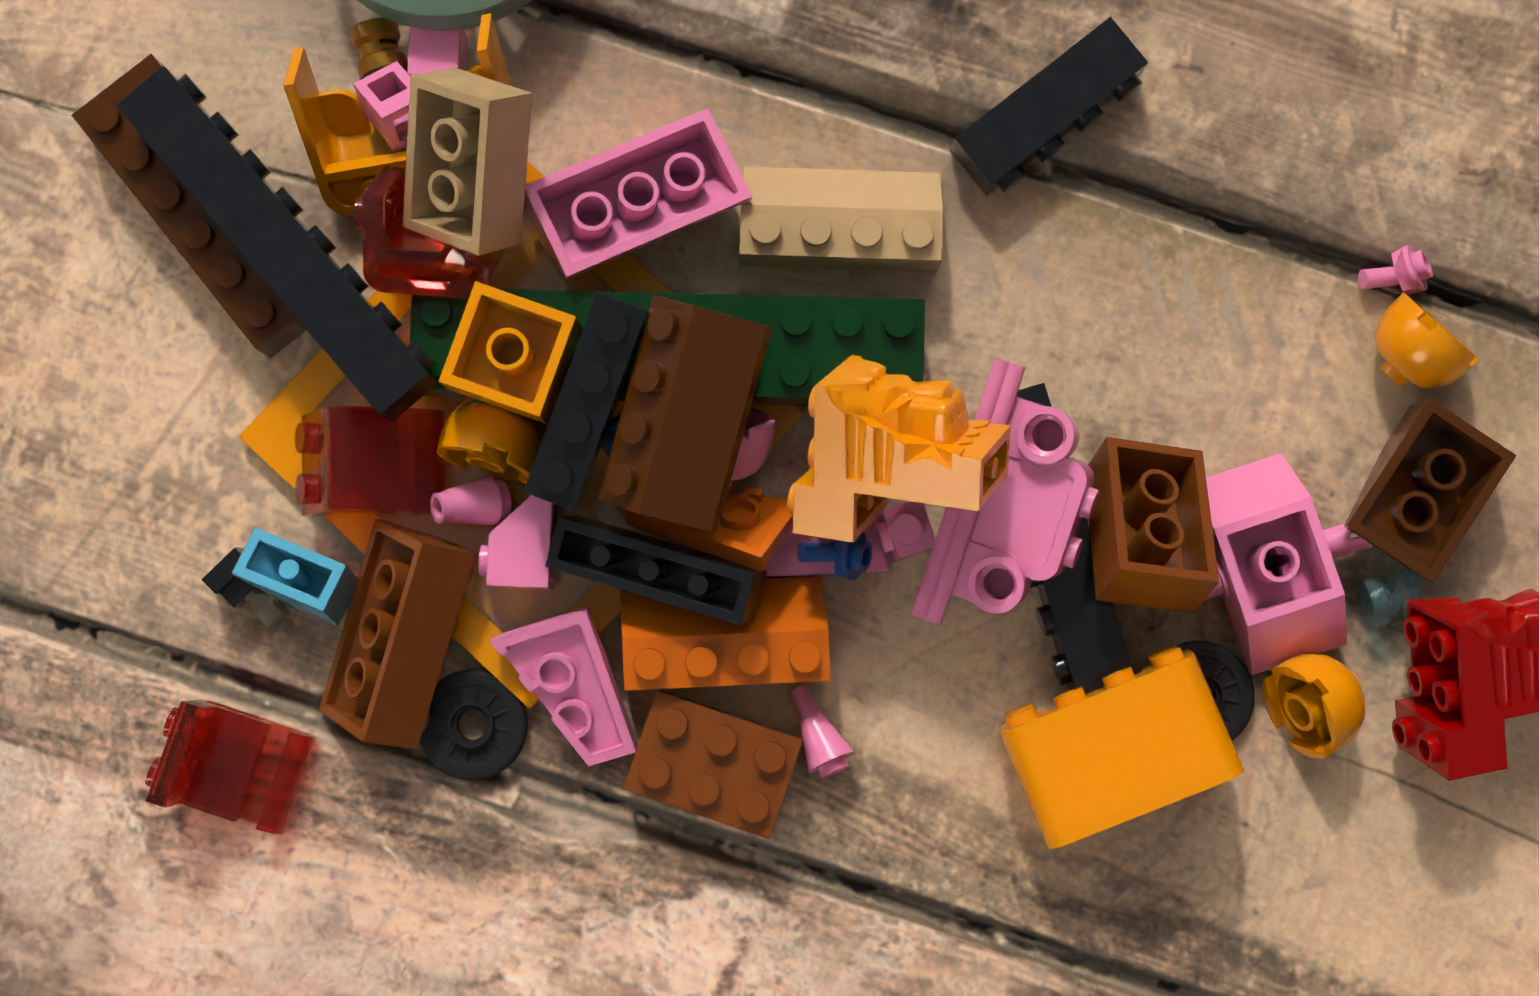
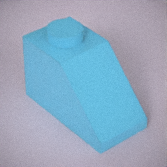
(296, 576)

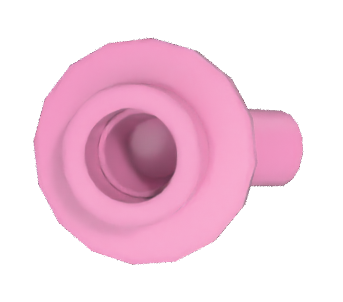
(1409, 271)

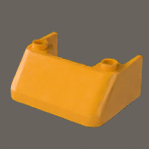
(342, 141)

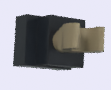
(239, 592)

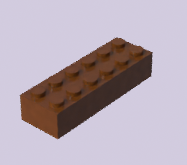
(183, 220)

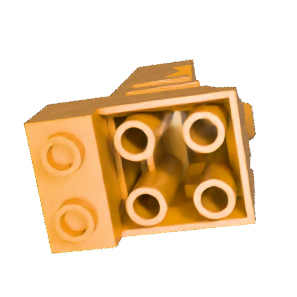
(894, 441)

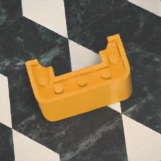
(1120, 748)

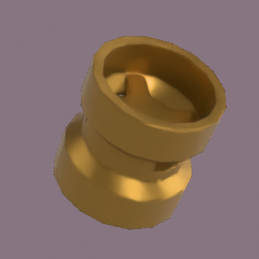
(377, 45)

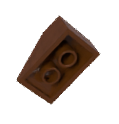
(1427, 488)

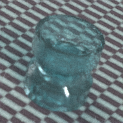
(1387, 597)

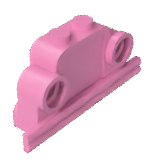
(1028, 521)

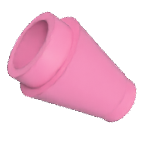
(474, 502)

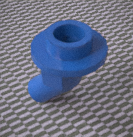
(848, 557)

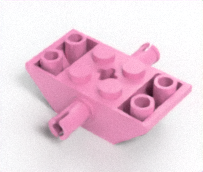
(1302, 600)

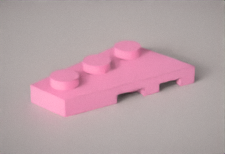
(574, 681)

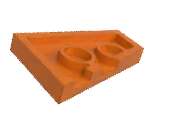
(747, 533)

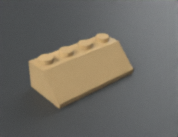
(842, 219)

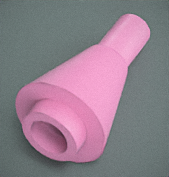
(823, 744)

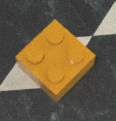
(510, 352)

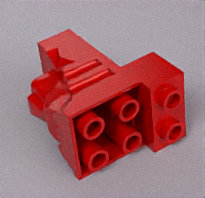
(1466, 677)

